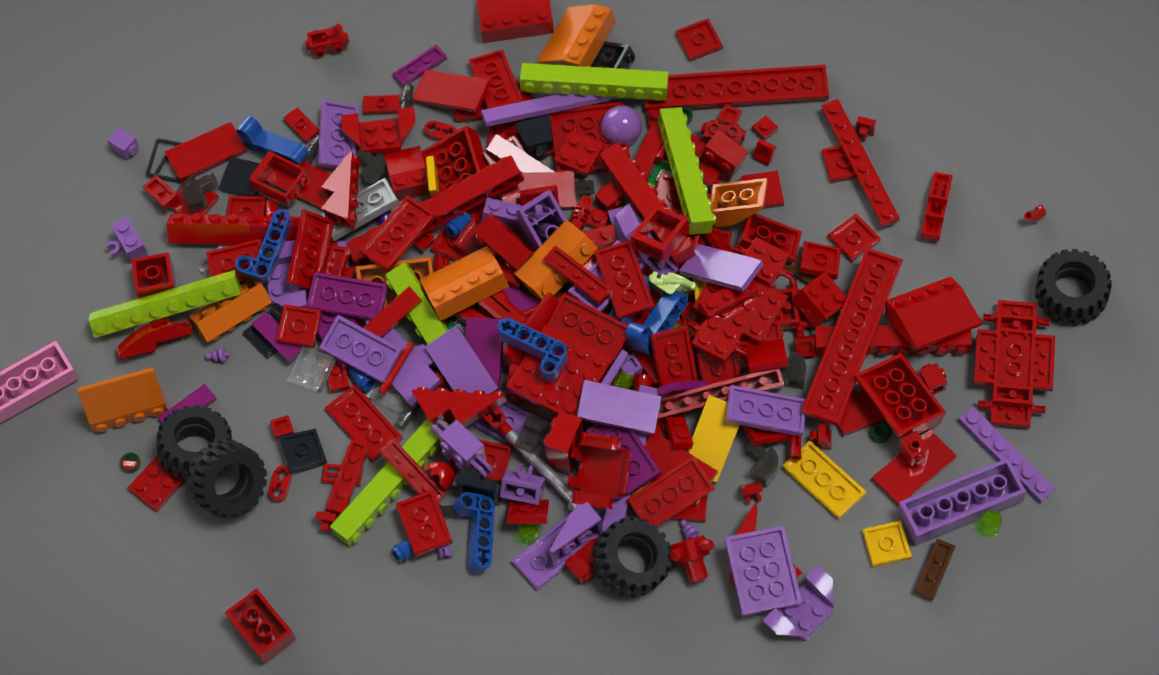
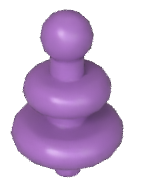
(217, 355)
(689, 530)

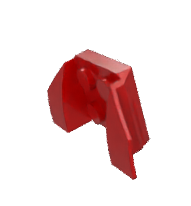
(379, 135)

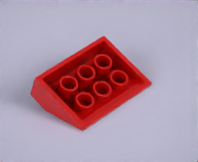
(514, 19)
(457, 156)
(932, 313)
(901, 396)

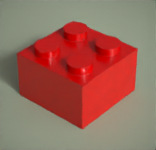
(724, 155)
(153, 274)
(820, 300)

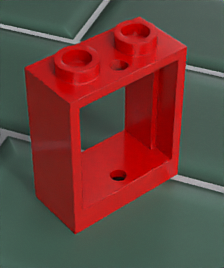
(265, 168)
(654, 248)

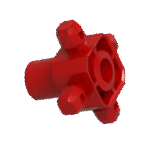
(691, 554)

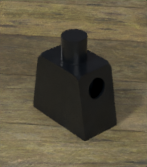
(536, 136)

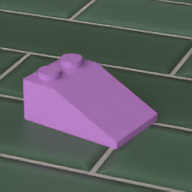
(578, 529)

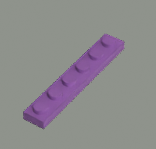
(1002, 449)

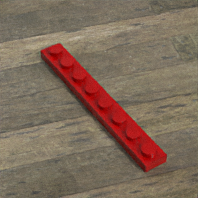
(860, 163)

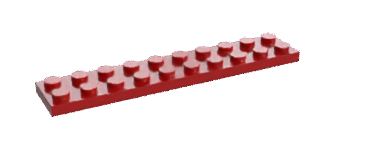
(744, 87)
(852, 337)

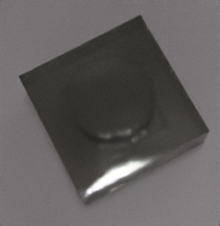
(584, 187)

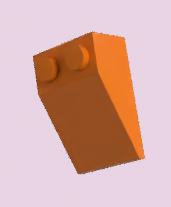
(737, 200)

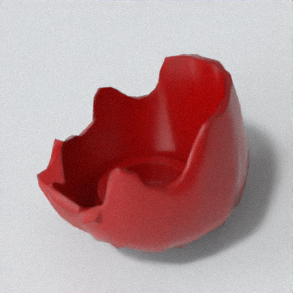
(442, 474)

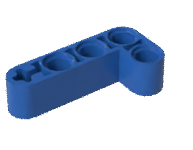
(263, 141)
(268, 244)
(660, 319)
(512, 331)
(478, 557)

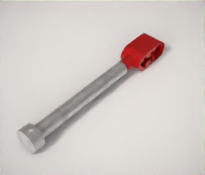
(539, 464)

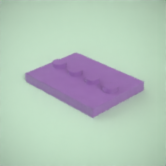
(763, 571)

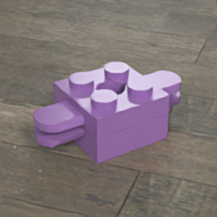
(461, 447)

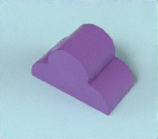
(539, 219)

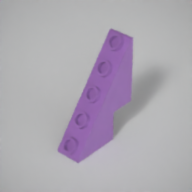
(629, 222)

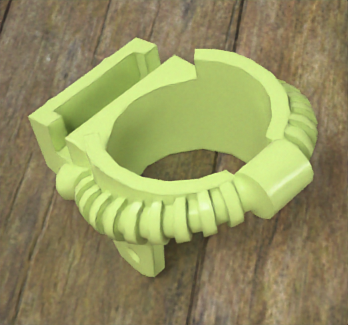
(670, 283)

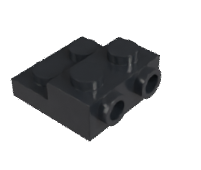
(614, 56)
(471, 481)

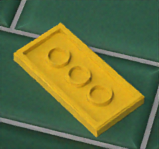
(713, 435)
(825, 480)

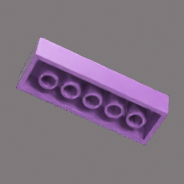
(961, 501)

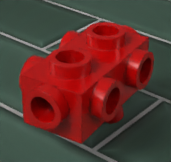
(327, 40)
(732, 130)

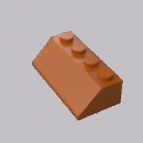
(538, 275)
(225, 314)

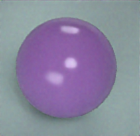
(621, 125)

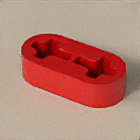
(441, 131)
(284, 485)

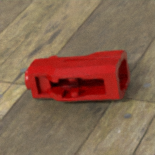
(499, 308)

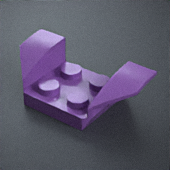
(278, 289)
(814, 611)

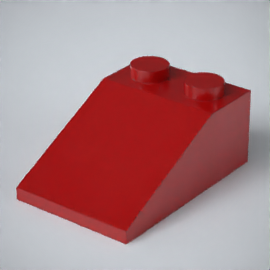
(407, 173)
(770, 231)

